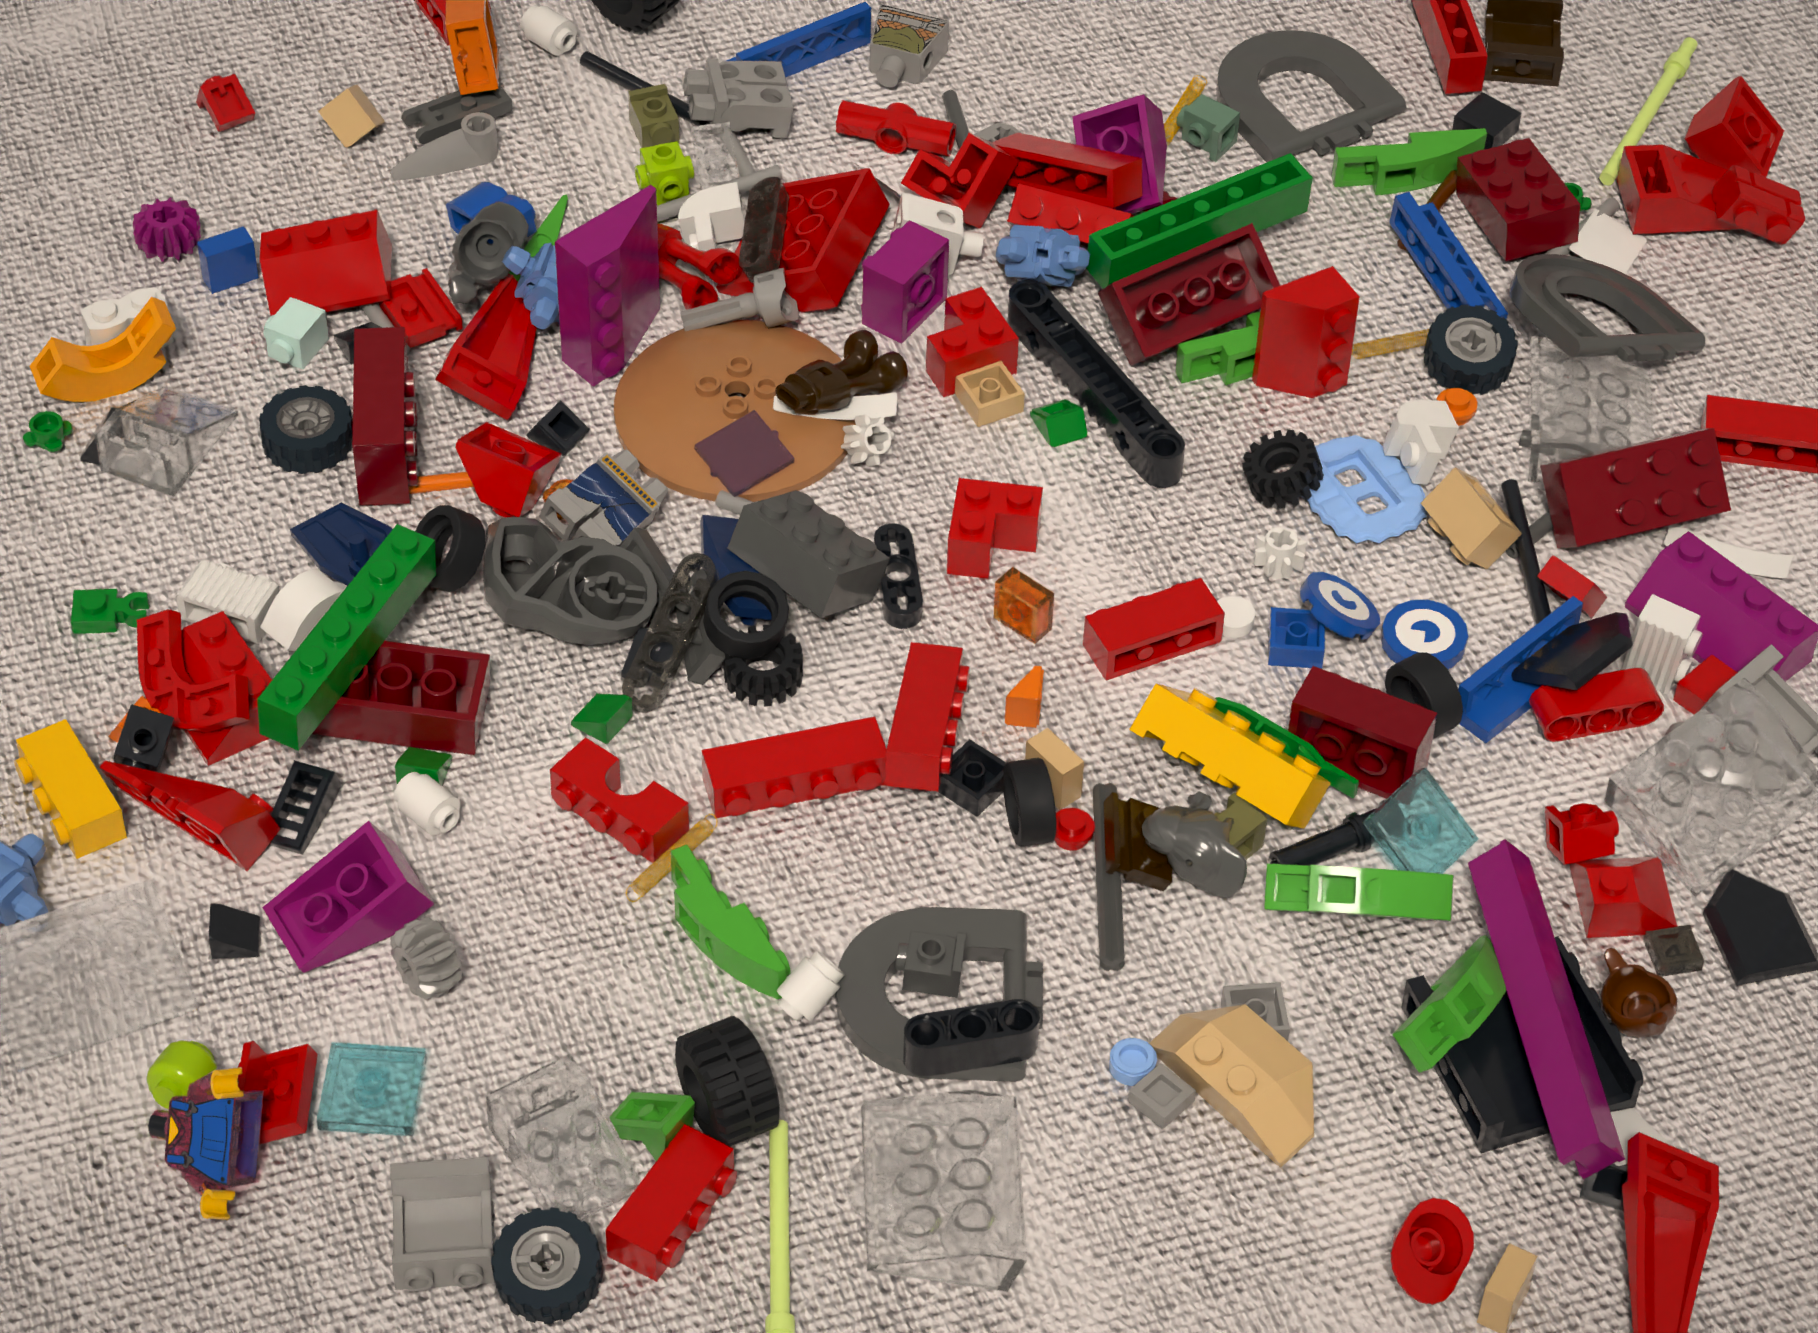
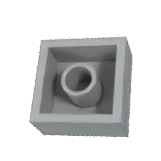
(1264, 1000)

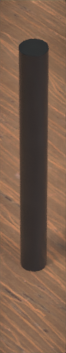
(631, 82)
(1526, 550)

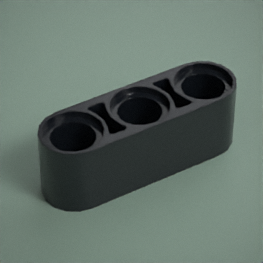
(971, 1037)

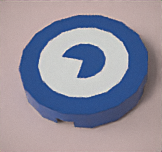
(1340, 605)
(1424, 628)

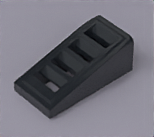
(299, 777)

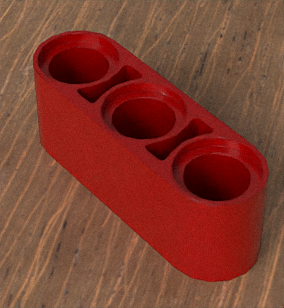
(1600, 706)

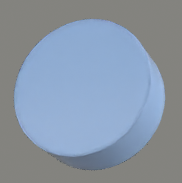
(1131, 1060)

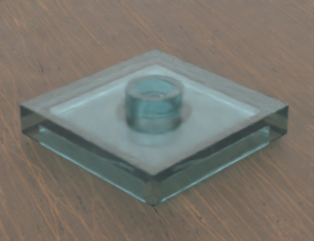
(1420, 826)
(372, 1089)

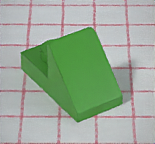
(653, 1118)

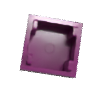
(905, 281)

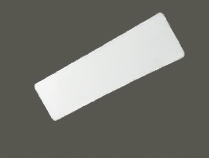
(874, 405)
(1748, 560)

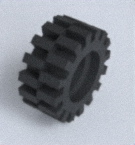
(1288, 484)
(766, 683)

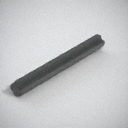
(1108, 891)

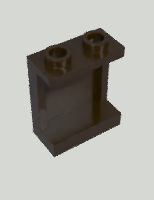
(1523, 41)

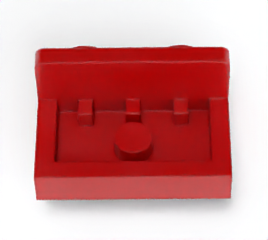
(286, 1086)

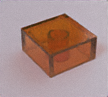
(1023, 605)

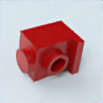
(1580, 832)

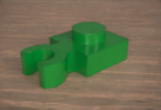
(103, 609)

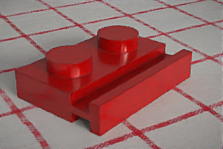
(420, 308)

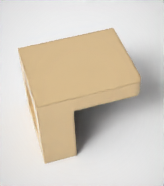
(351, 115)

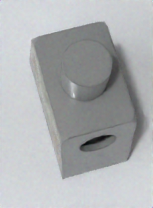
(906, 45)

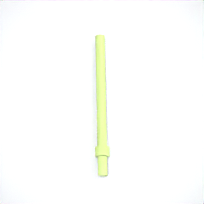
(1674, 69)
(779, 1318)

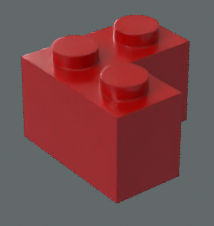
(968, 182)
(971, 339)
(989, 518)

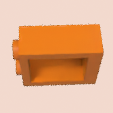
(473, 45)

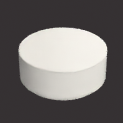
(1238, 616)

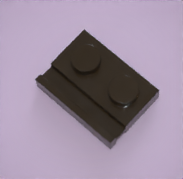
(1126, 845)

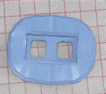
(1383, 478)

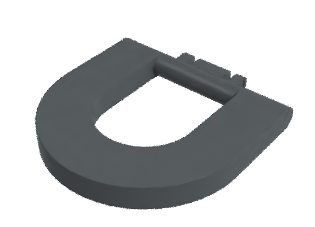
(1316, 54)
(1538, 296)
(871, 962)

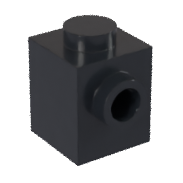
(144, 739)

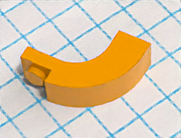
(108, 368)

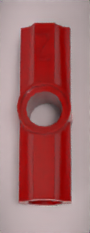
(895, 128)

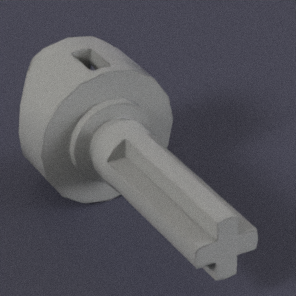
(767, 300)

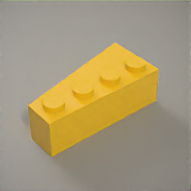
(1232, 753)

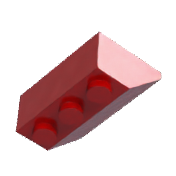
(328, 262)
(1306, 335)
(217, 650)

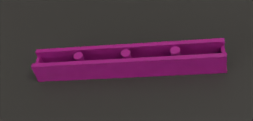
(1545, 1010)

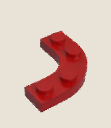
(171, 690)

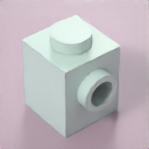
(296, 333)

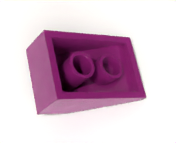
(1130, 129)
(348, 900)

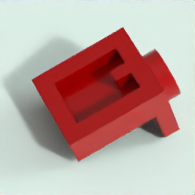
(225, 102)

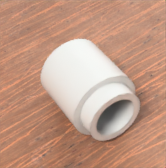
(549, 29)
(427, 803)
(809, 987)

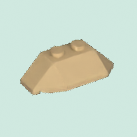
(1244, 1075)

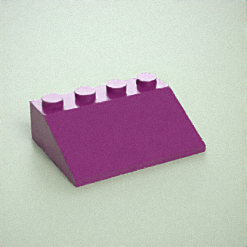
(608, 286)

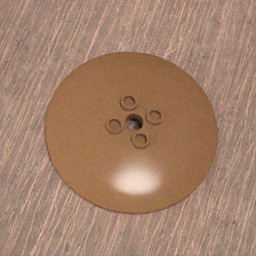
(680, 396)

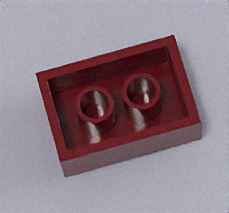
(1517, 199)
(1363, 730)

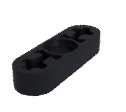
(892, 589)

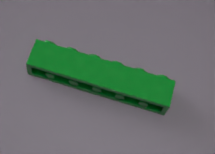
(1256, 196)
(346, 637)

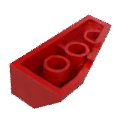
(208, 812)

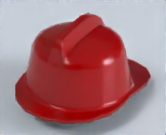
(1432, 1250)

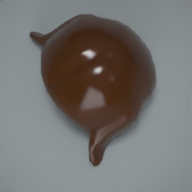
(1636, 999)

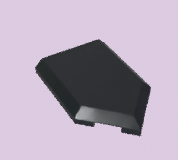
(1577, 653)
(1758, 930)

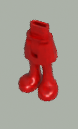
(716, 264)

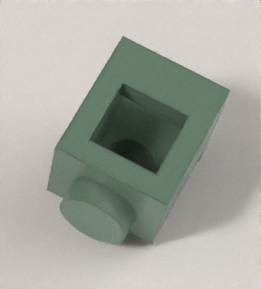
(1209, 126)

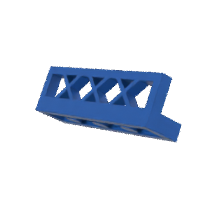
(815, 41)
(1443, 270)
(1491, 695)

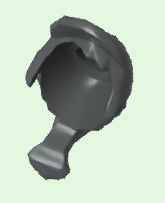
(475, 259)
(1197, 845)

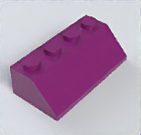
(1735, 609)

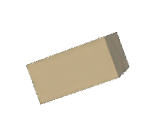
(989, 393)
(1062, 764)
(1507, 1289)

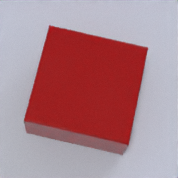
(1568, 582)
(1701, 683)

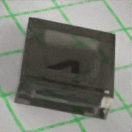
(1673, 950)

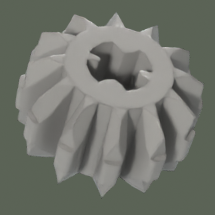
(426, 958)

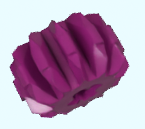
(166, 229)

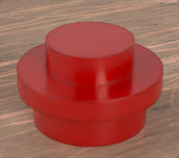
(1073, 828)

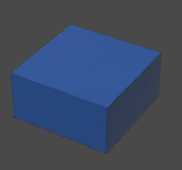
(227, 260)
(1295, 639)

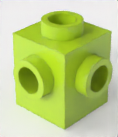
(664, 166)

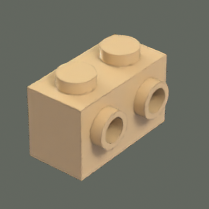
(1470, 519)

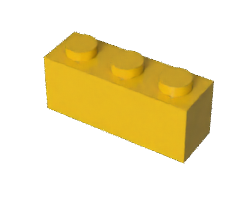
(69, 789)

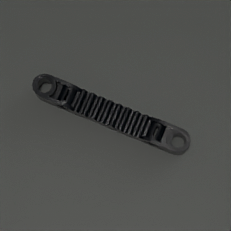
(1129, 417)

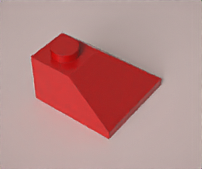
(1735, 130)
(506, 468)
(1622, 896)

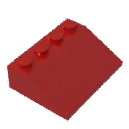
(824, 237)

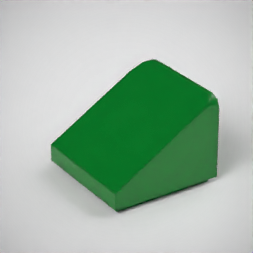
(1060, 422)
(604, 716)
(424, 762)

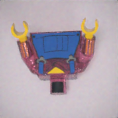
(212, 1137)

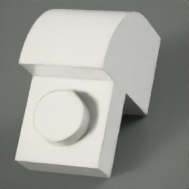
(712, 217)
(1421, 437)
(300, 607)

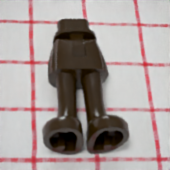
(830, 385)

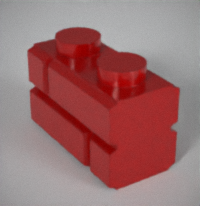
(1758, 205)

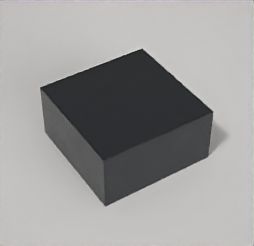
(1489, 113)
(973, 778)

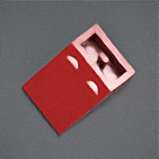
(1668, 190)

